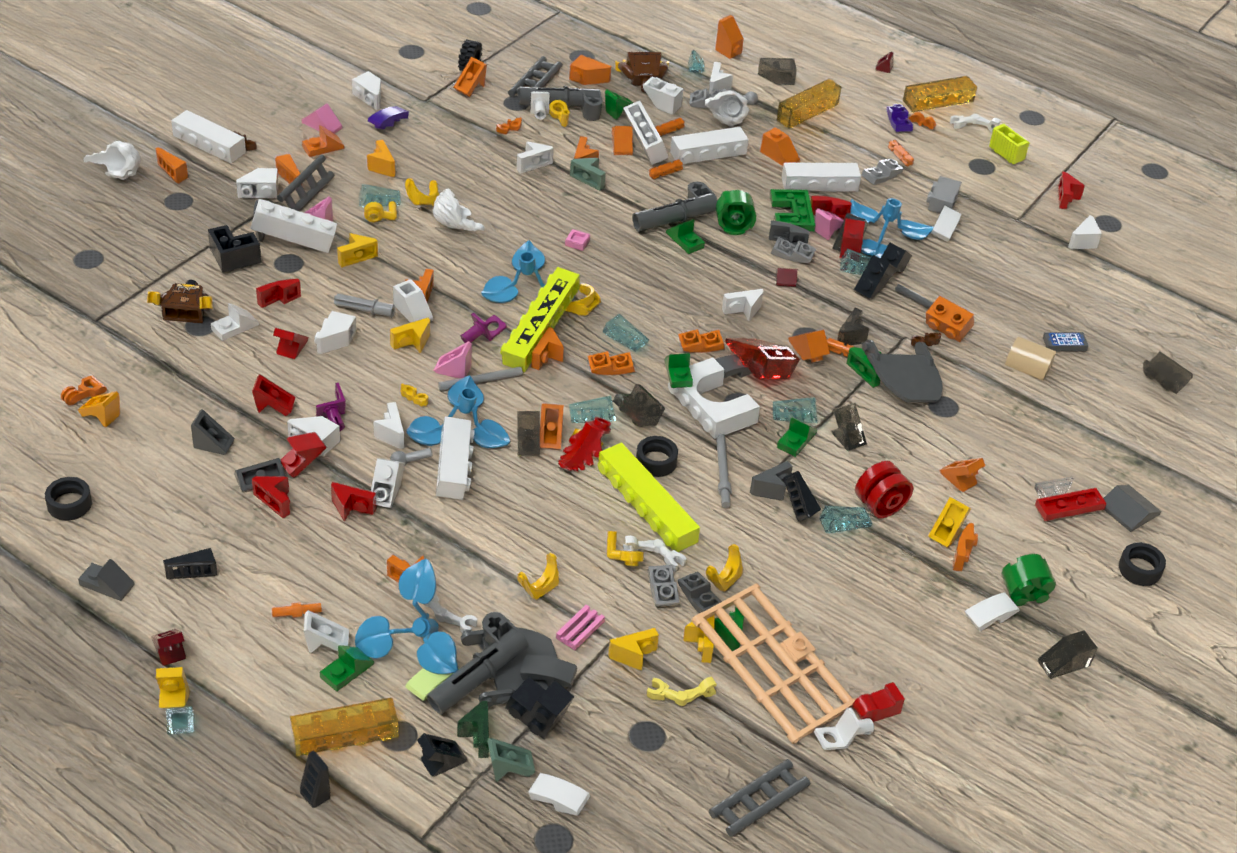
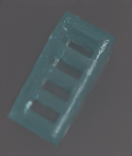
(378, 194)
(854, 262)
(618, 325)
(603, 405)
(806, 406)
(836, 518)

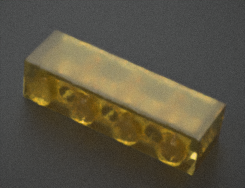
(939, 93)
(808, 103)
(344, 726)

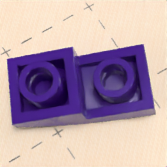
(387, 116)
(899, 118)

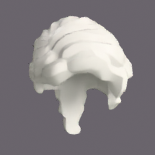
(728, 107)
(120, 159)
(451, 214)

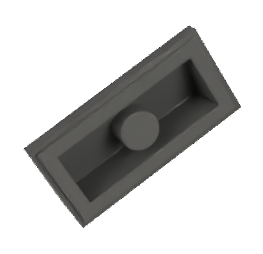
(268, 468)

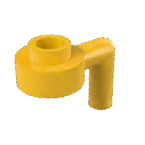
(559, 110)
(375, 212)
(631, 558)

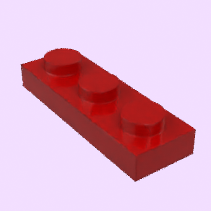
(1070, 504)

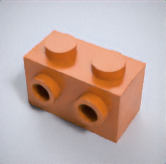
(949, 319)

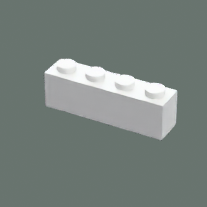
(646, 132)
(208, 136)
(709, 145)
(821, 177)
(293, 226)
(454, 457)

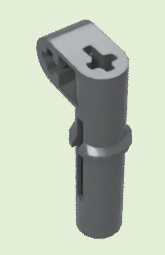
(588, 99)
(699, 202)
(483, 664)

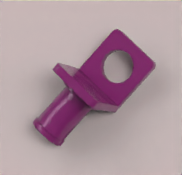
(481, 328)
(333, 409)

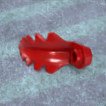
(585, 445)

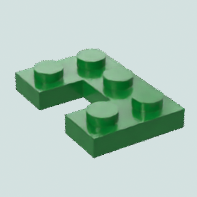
(800, 207)

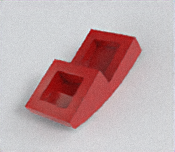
(832, 205)
(281, 290)

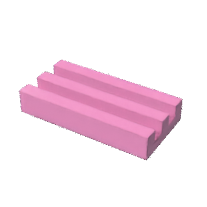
(585, 615)

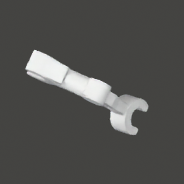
(960, 121)
(657, 546)
(444, 615)

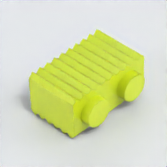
(1008, 144)

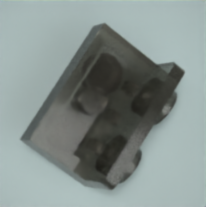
(1167, 372)
(640, 406)

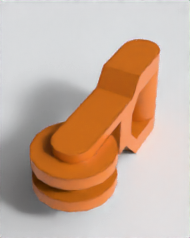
(71, 395)

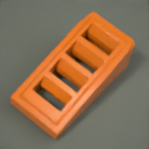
(172, 165)
(286, 167)

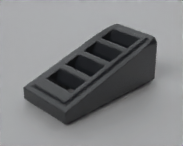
(801, 497)
(196, 565)
(315, 781)

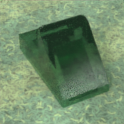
(475, 725)

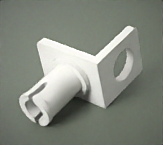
(539, 104)
(844, 731)

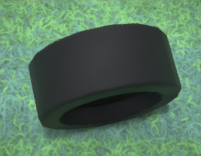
(662, 445)
(72, 510)
(1134, 573)

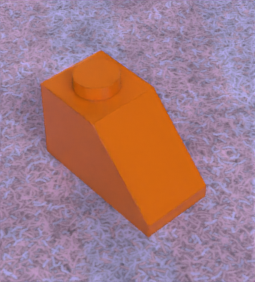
(729, 38)
(589, 71)
(779, 147)
(811, 345)
(551, 426)

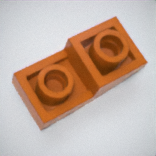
(695, 342)
(614, 365)
(966, 542)

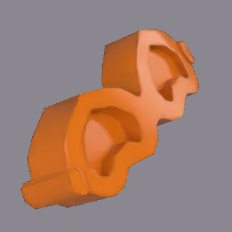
(920, 119)
(511, 125)

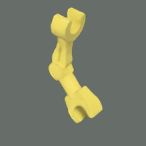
(681, 698)

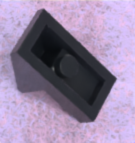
(440, 754)

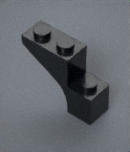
(881, 270)

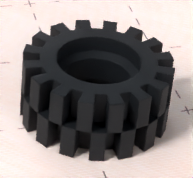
(469, 49)

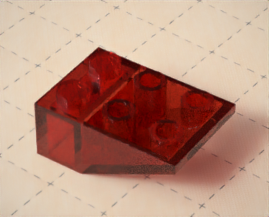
(764, 358)

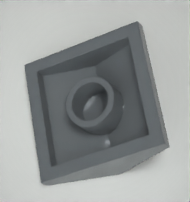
(1129, 507)

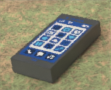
(1065, 341)

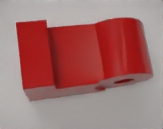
(880, 704)

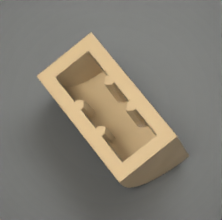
(1030, 358)

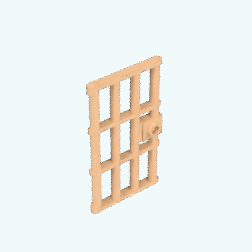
(789, 651)

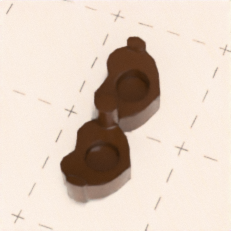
(249, 145)
(929, 339)

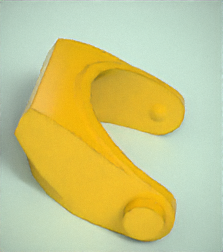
(418, 197)
(587, 304)
(731, 571)
(545, 583)

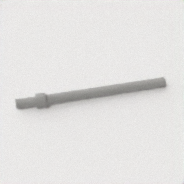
(724, 486)

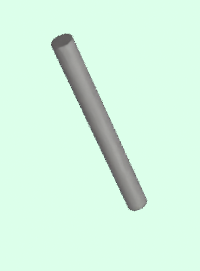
(484, 377)

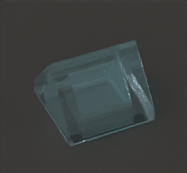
(695, 62)
(180, 720)

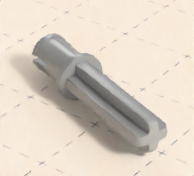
(373, 307)

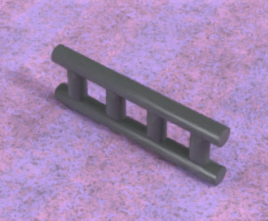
(534, 71)
(315, 186)
(757, 811)

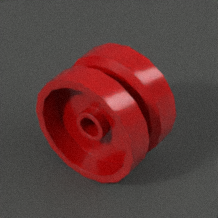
(884, 489)

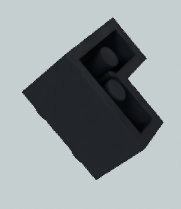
(233, 251)
(539, 707)

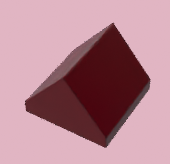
(886, 63)
(786, 277)

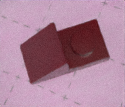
(169, 646)

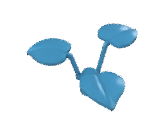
(890, 212)
(525, 260)
(467, 398)
(439, 650)

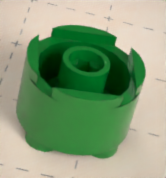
(735, 212)
(1029, 579)

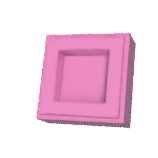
(577, 240)

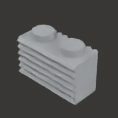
(943, 193)

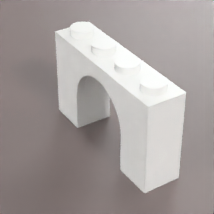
(715, 417)

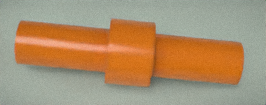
(296, 609)

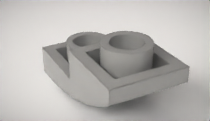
(698, 97)
(883, 172)
(798, 253)
(663, 586)

